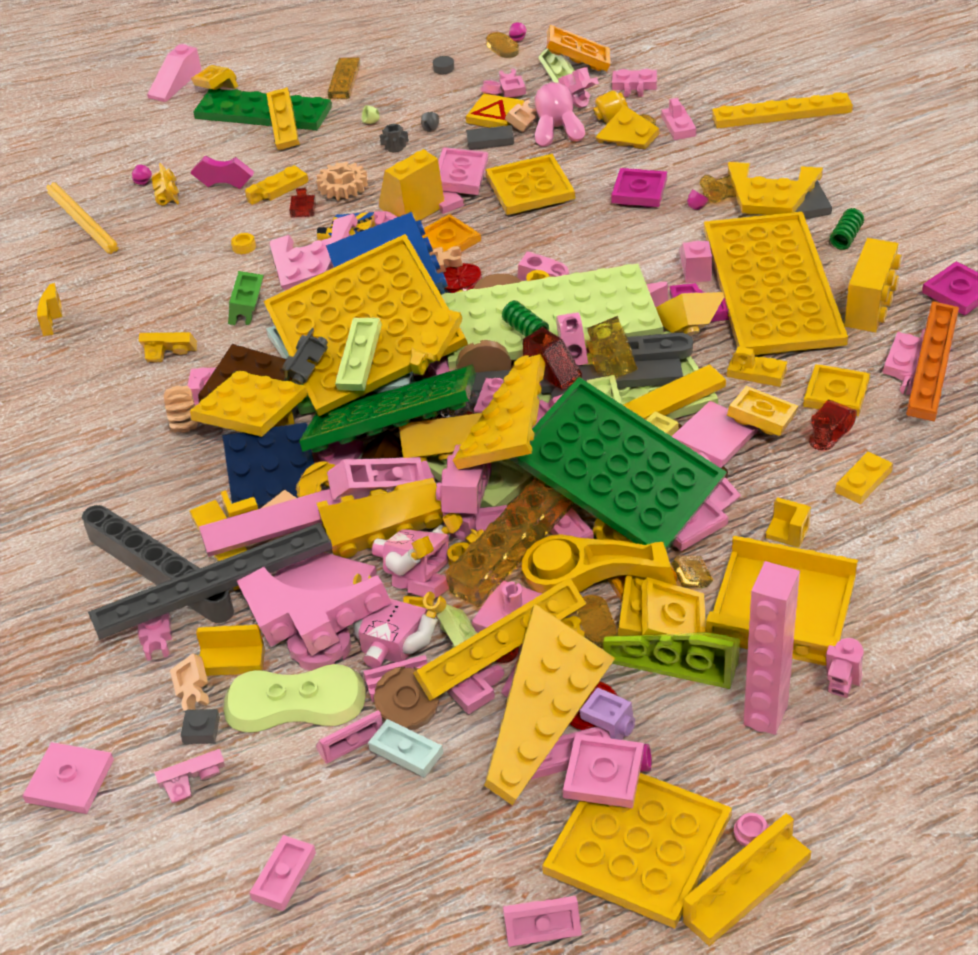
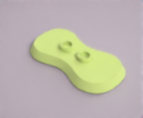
(319, 697)

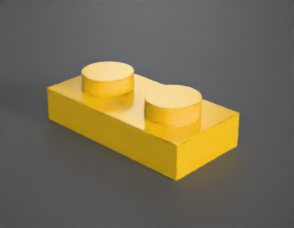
(864, 477)

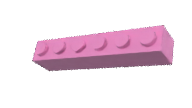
(770, 646)

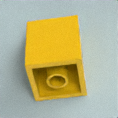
(412, 186)

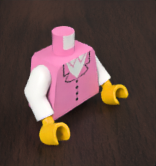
(417, 553)
(396, 629)

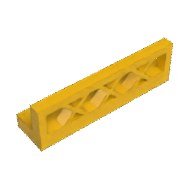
(744, 881)

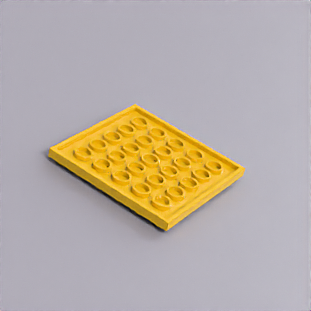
(378, 284)

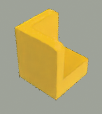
(239, 507)
(789, 522)

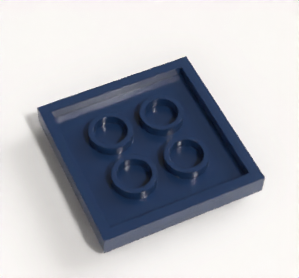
(265, 464)

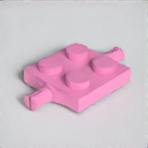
(904, 358)

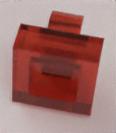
(302, 204)

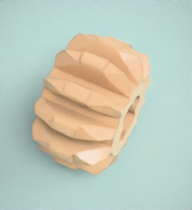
(178, 404)

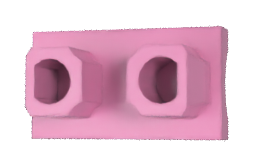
(583, 82)
(844, 666)

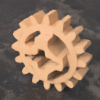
(342, 180)

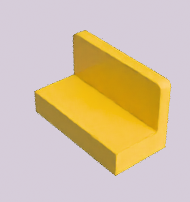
(231, 649)

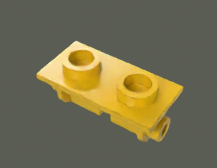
(164, 186)

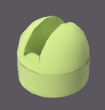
(370, 115)

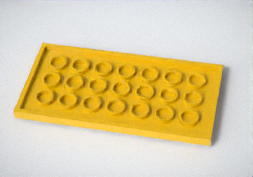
(774, 284)

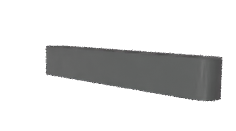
(148, 557)

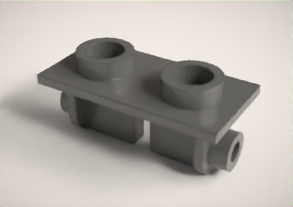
(307, 348)

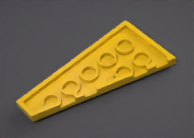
(508, 420)
(546, 693)

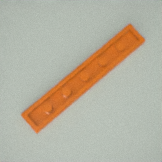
(932, 361)

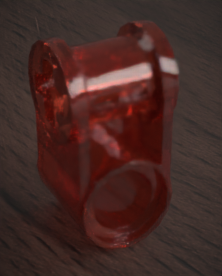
(831, 424)

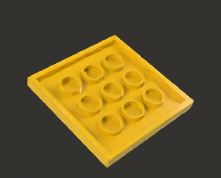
(643, 853)

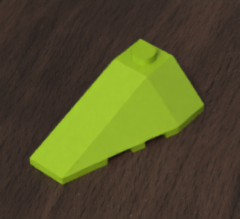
(687, 656)

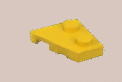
(628, 129)

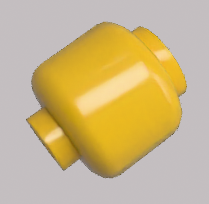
(608, 105)

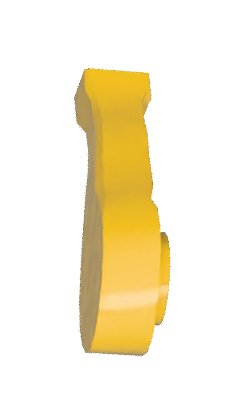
(591, 561)

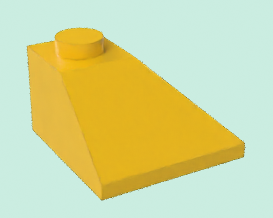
(689, 311)

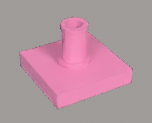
(502, 602)

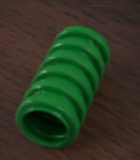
(847, 228)
(522, 318)

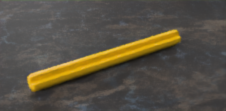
(82, 218)

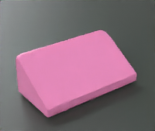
(349, 737)

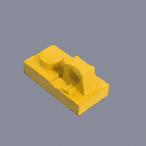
(156, 344)
(756, 369)

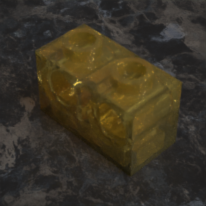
(611, 348)

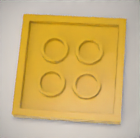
(530, 184)
(249, 403)

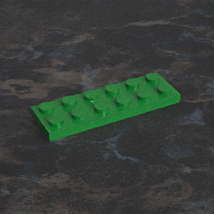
(253, 108)

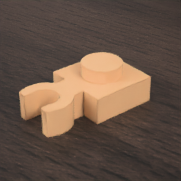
(521, 116)
(451, 257)
(188, 680)

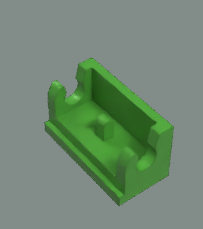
(244, 296)

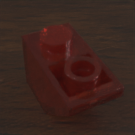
(559, 364)

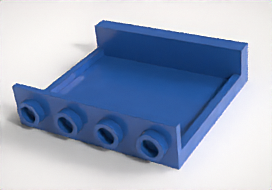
(366, 240)

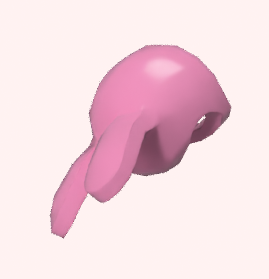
(555, 109)

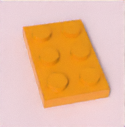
(578, 48)

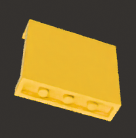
(822, 597)

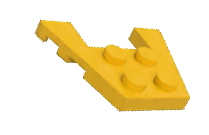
(771, 195)

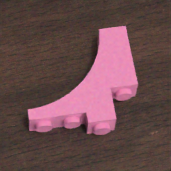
(312, 613)

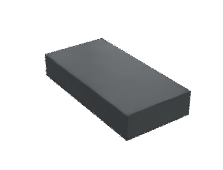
(490, 137)

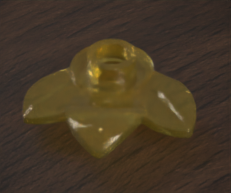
(717, 189)

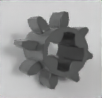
(394, 138)

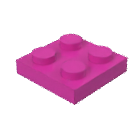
(639, 187)
(954, 286)

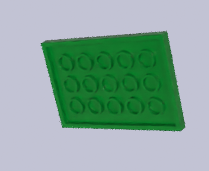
(390, 407)
(619, 466)

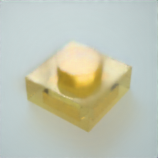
(692, 571)

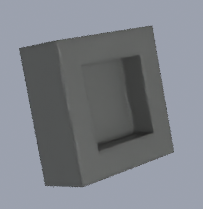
(200, 726)

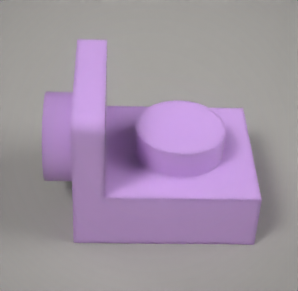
(609, 713)

